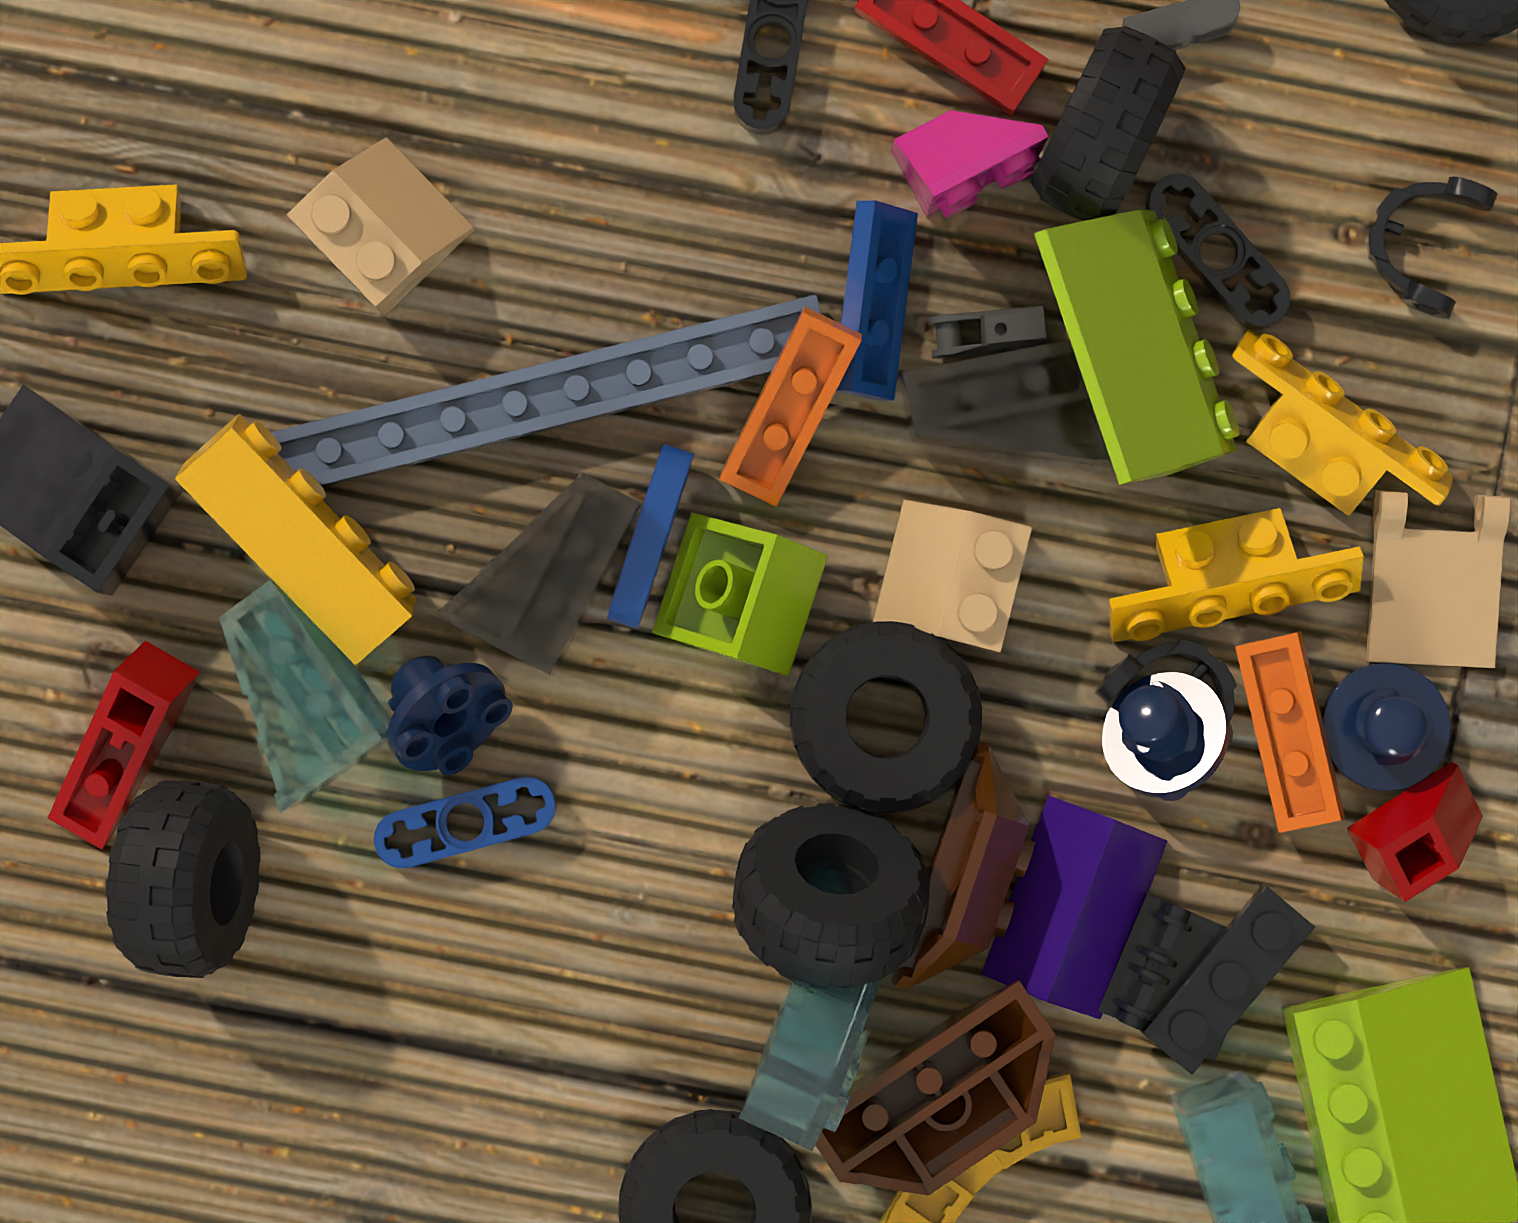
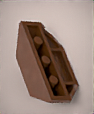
(971, 871)
(945, 1098)

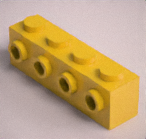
(298, 537)

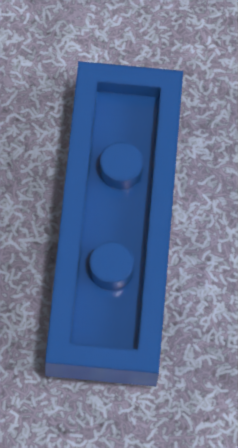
(877, 296)

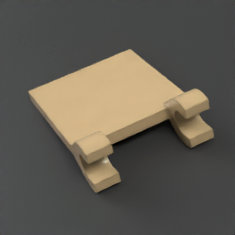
(1435, 588)

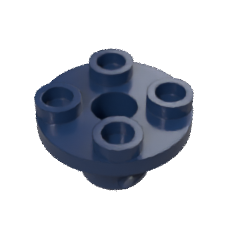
(443, 713)
(1386, 726)
(1166, 735)

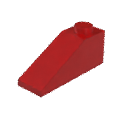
(122, 742)

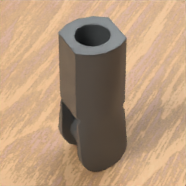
(1187, 21)
(998, 331)

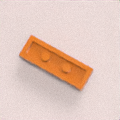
(790, 406)
(1290, 732)

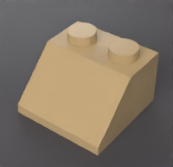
(380, 223)
(953, 574)

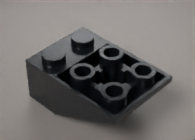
(76, 493)

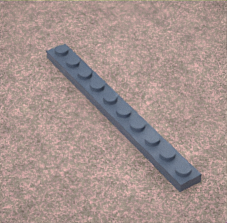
(542, 396)

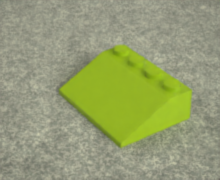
(1138, 344)
(1403, 1104)

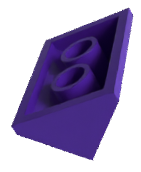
(1074, 906)

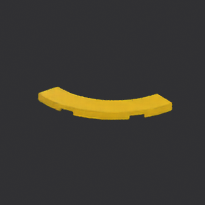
(1055, 1124)

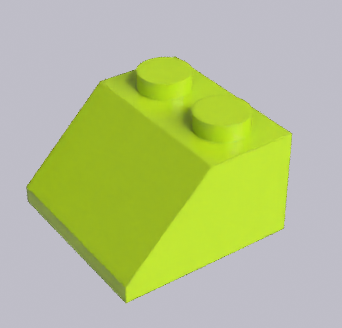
(740, 593)

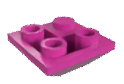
(963, 153)

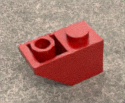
(1419, 833)

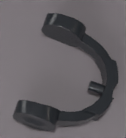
(1457, 191)
(1129, 666)

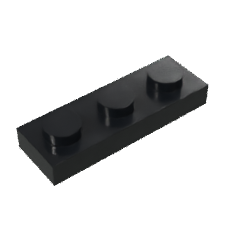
(1227, 978)

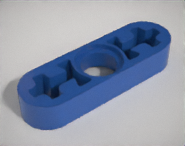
(650, 536)
(424, 850)

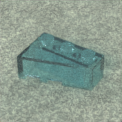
(303, 693)
(809, 1061)
(1237, 1152)

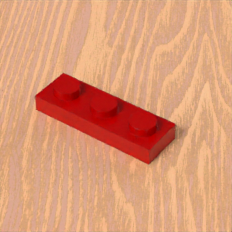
(961, 45)

